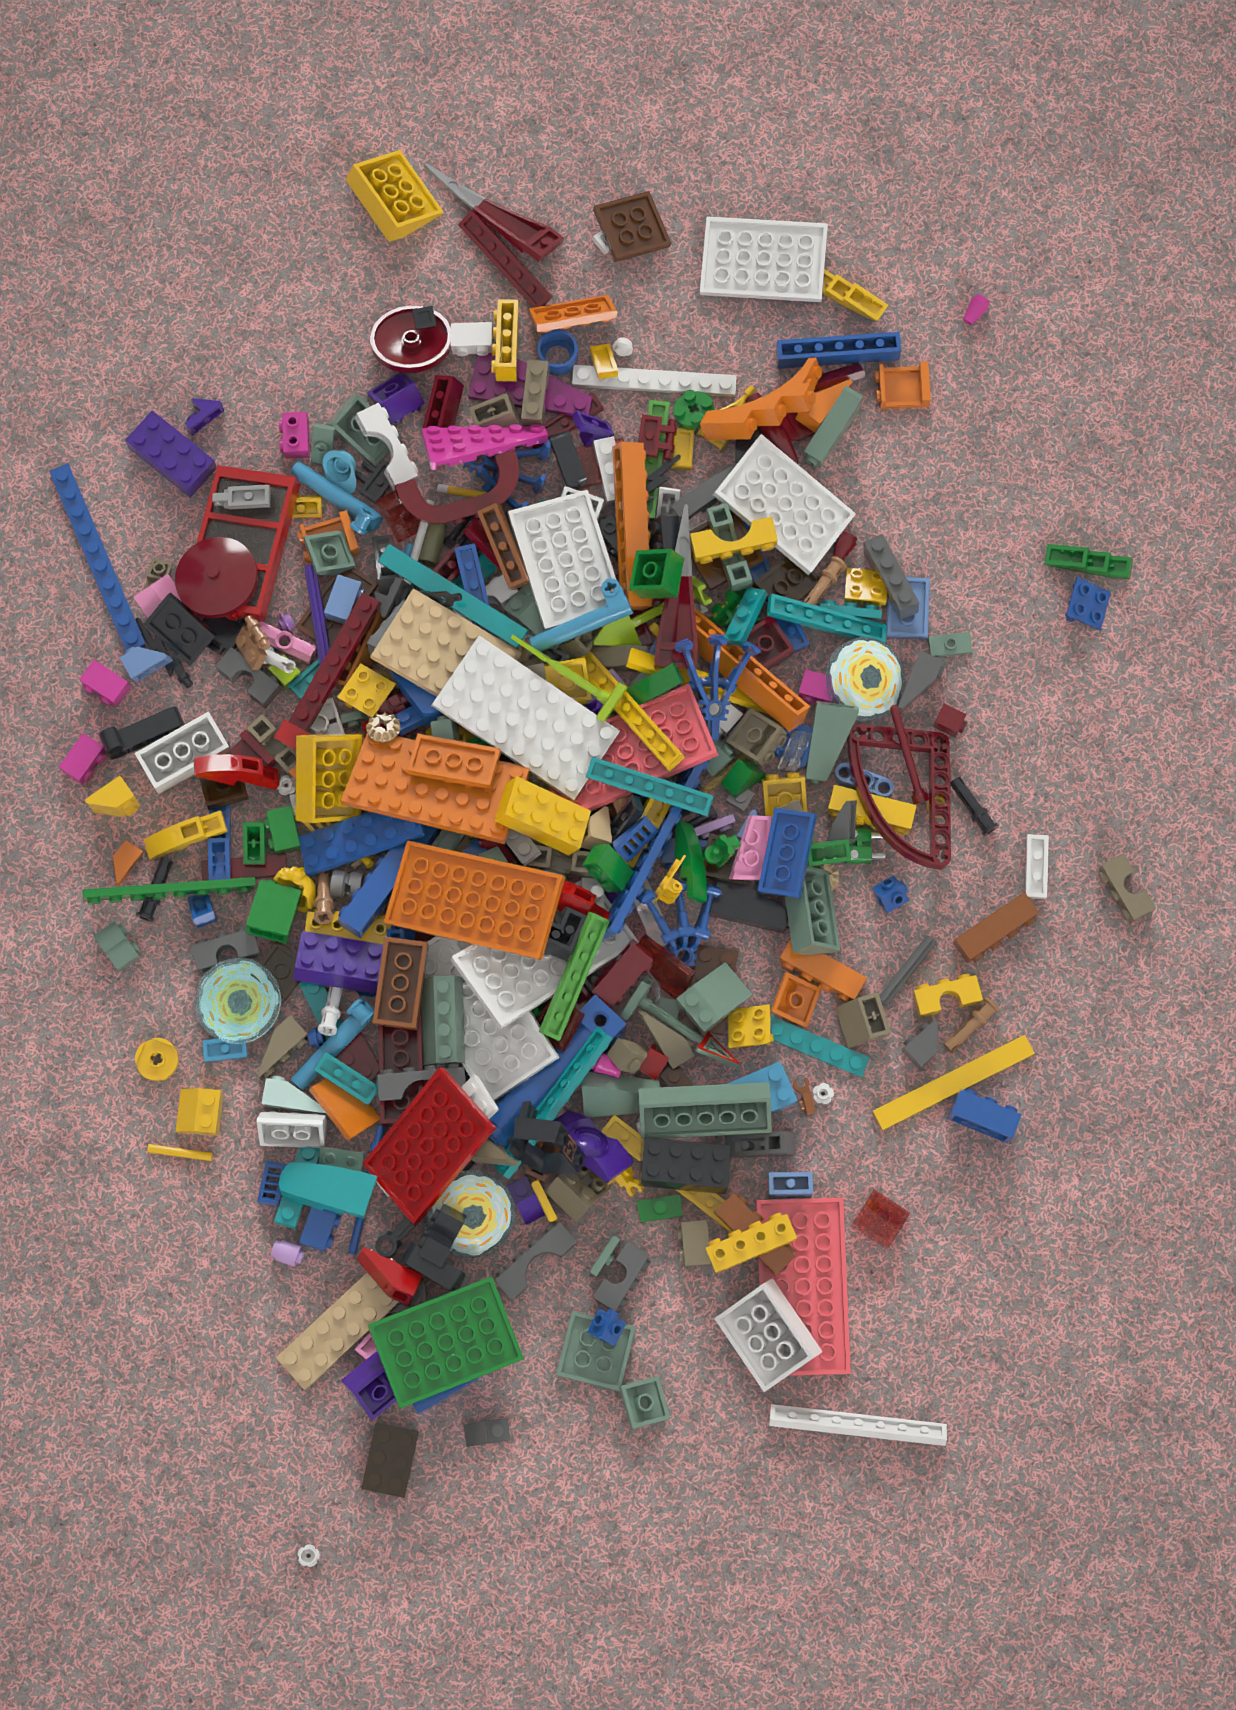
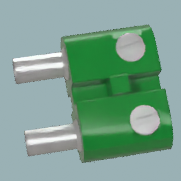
(861, 850)

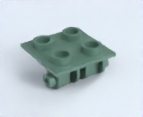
(341, 1158)

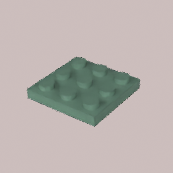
(592, 1360)

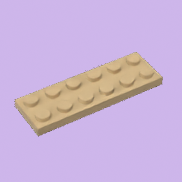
(336, 1331)

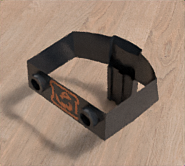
(530, 1128)

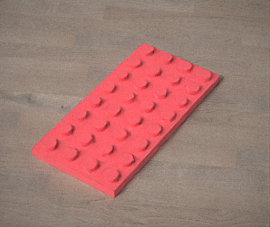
(679, 719)
(816, 1277)

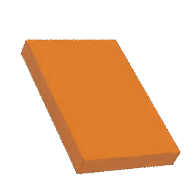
(344, 1109)

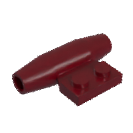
(783, 435)

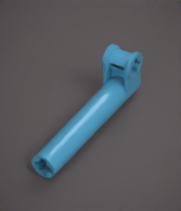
(365, 517)
(615, 609)
(360, 1016)

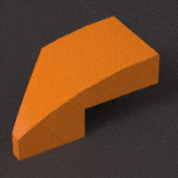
(124, 860)

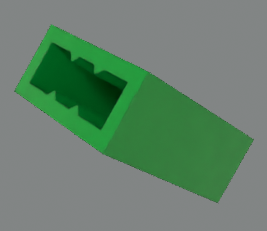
(273, 911)

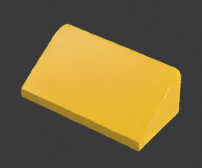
(308, 506)

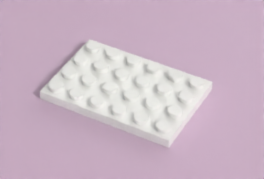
(763, 259)
(802, 509)
(562, 556)

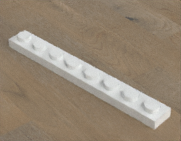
(656, 381)
(858, 1425)

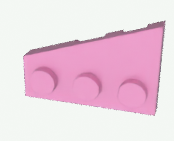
(752, 851)

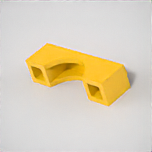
(708, 546)

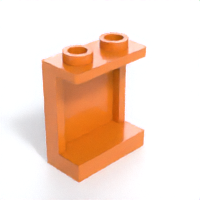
(903, 386)
(335, 524)

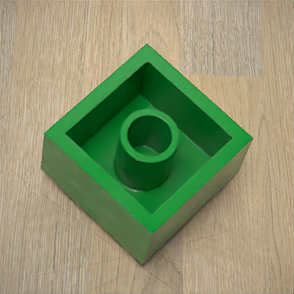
(656, 573)

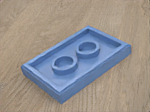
(916, 625)

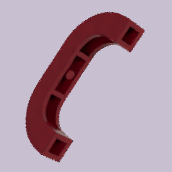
(456, 512)

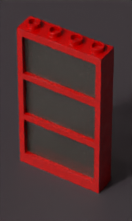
(258, 529)

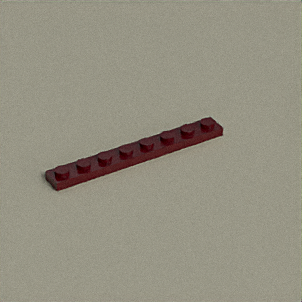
(335, 662)

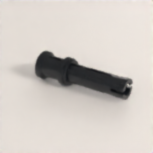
(979, 814)
(149, 905)

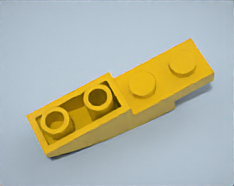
(184, 834)

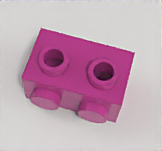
(295, 435)

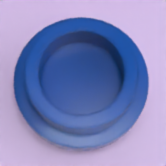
(316, 1038)

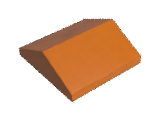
(795, 1000)

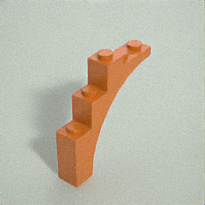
(769, 410)

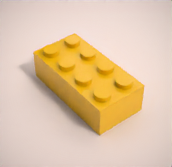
(542, 815)

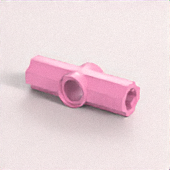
(296, 648)

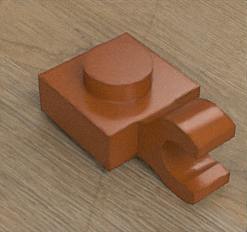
(806, 1103)

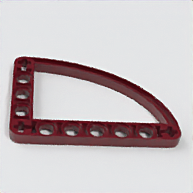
(888, 834)

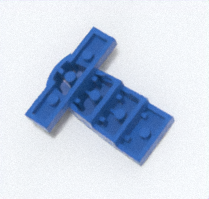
(420, 700)

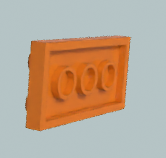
(573, 313)
(454, 761)

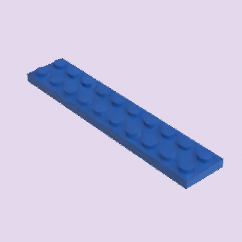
(643, 868)

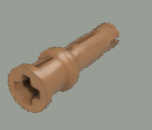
(828, 578)
(323, 902)
(978, 1018)

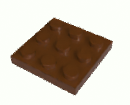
(632, 226)
(713, 572)

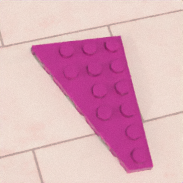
(464, 444)

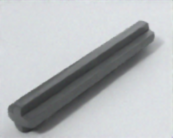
(907, 970)

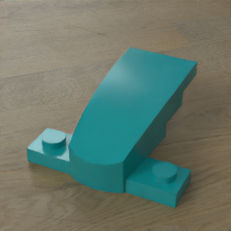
(321, 1188)

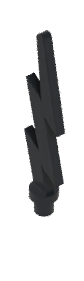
(656, 479)
(158, 644)

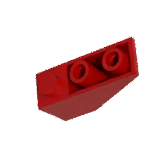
(394, 1279)

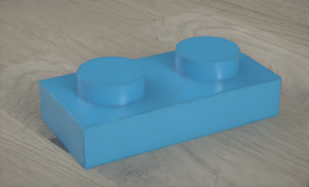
(216, 1050)

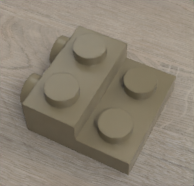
(757, 737)

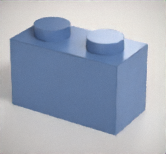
(343, 599)
(790, 1184)

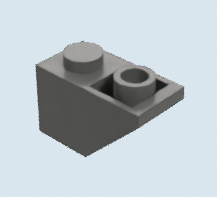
(924, 1045)

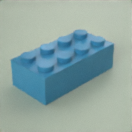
(780, 1088)

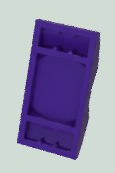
(603, 1154)

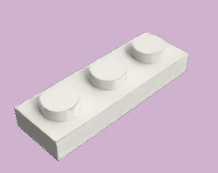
(1036, 866)

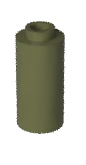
(432, 545)

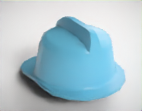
(340, 469)

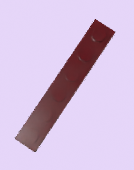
(504, 260)

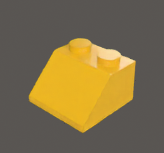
(113, 799)
(199, 1111)

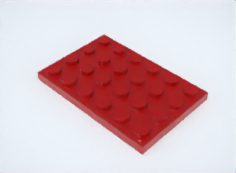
(429, 1145)

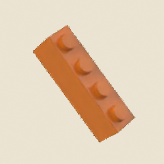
(825, 971)

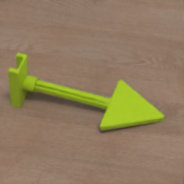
(623, 630)
(608, 699)

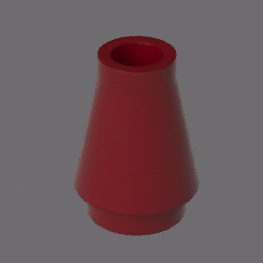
(845, 544)

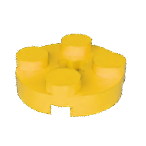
(162, 1070)

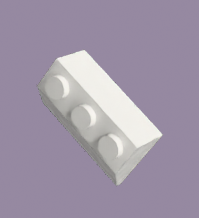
(292, 1129)

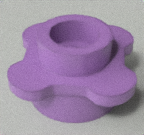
(286, 623)

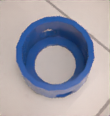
(558, 338)

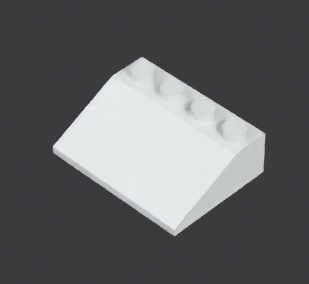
(768, 1335)

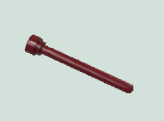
(919, 794)

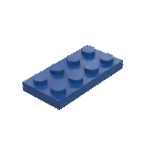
(787, 853)

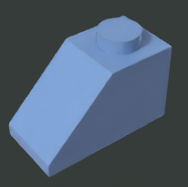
(143, 662)

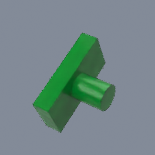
(660, 1208)

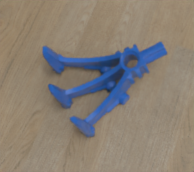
(490, 482)
(713, 681)
(683, 928)

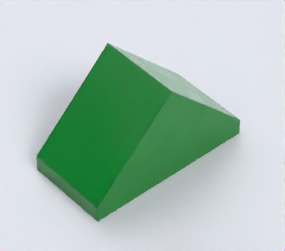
(742, 777)
(254, 843)

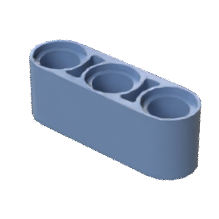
(874, 781)

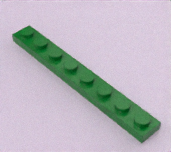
(159, 891)

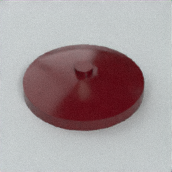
(403, 348)
(216, 577)

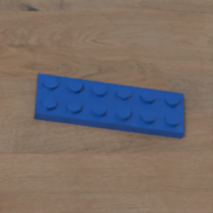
(354, 840)

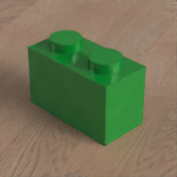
(283, 830)
(608, 868)

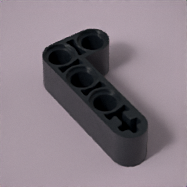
(140, 734)

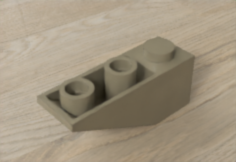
(284, 1040)

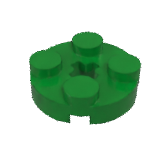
(688, 401)

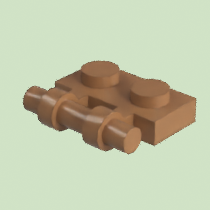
(253, 643)

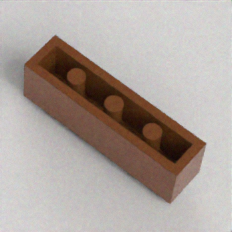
(504, 546)
(361, 653)
(996, 927)
(738, 1216)

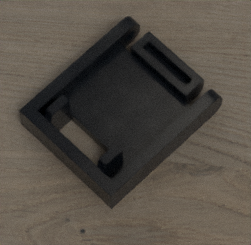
(226, 631)

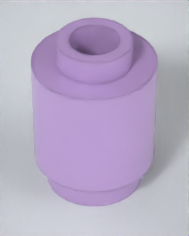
(287, 1252)

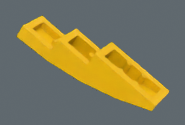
(853, 296)
(655, 812)

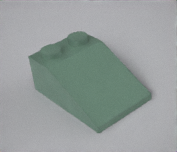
(347, 430)
(524, 611)
(713, 998)

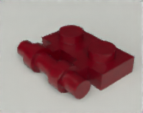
(650, 432)

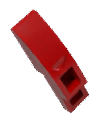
(235, 768)
(579, 900)

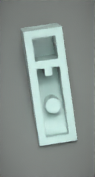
(285, 1096)

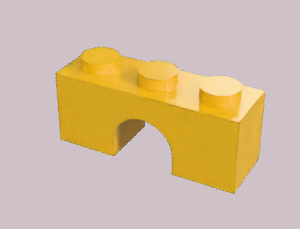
(965, 989)

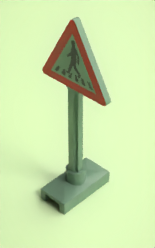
(707, 1046)

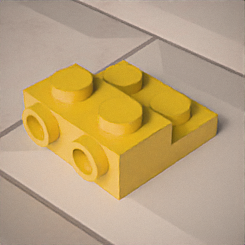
(566, 685)
(782, 790)

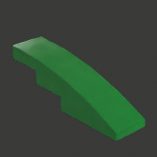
(1089, 562)
(656, 684)
(829, 852)
(693, 864)

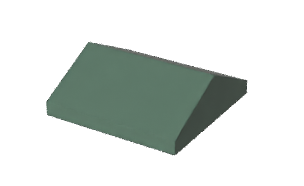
(329, 553)
(644, 1402)

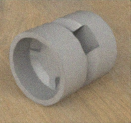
(340, 880)

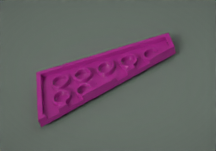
(559, 396)

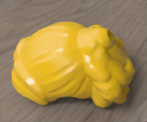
(298, 878)

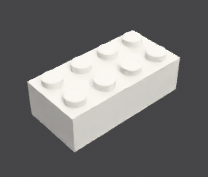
(172, 756)

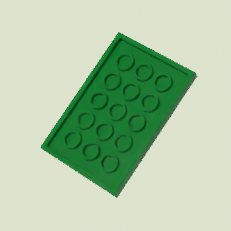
(445, 1342)

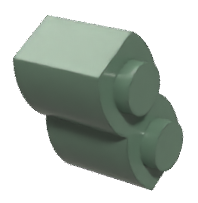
(116, 946)

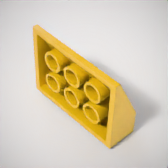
(393, 194)
(322, 776)

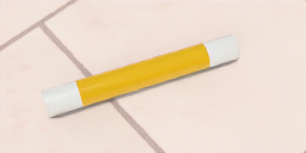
(458, 491)

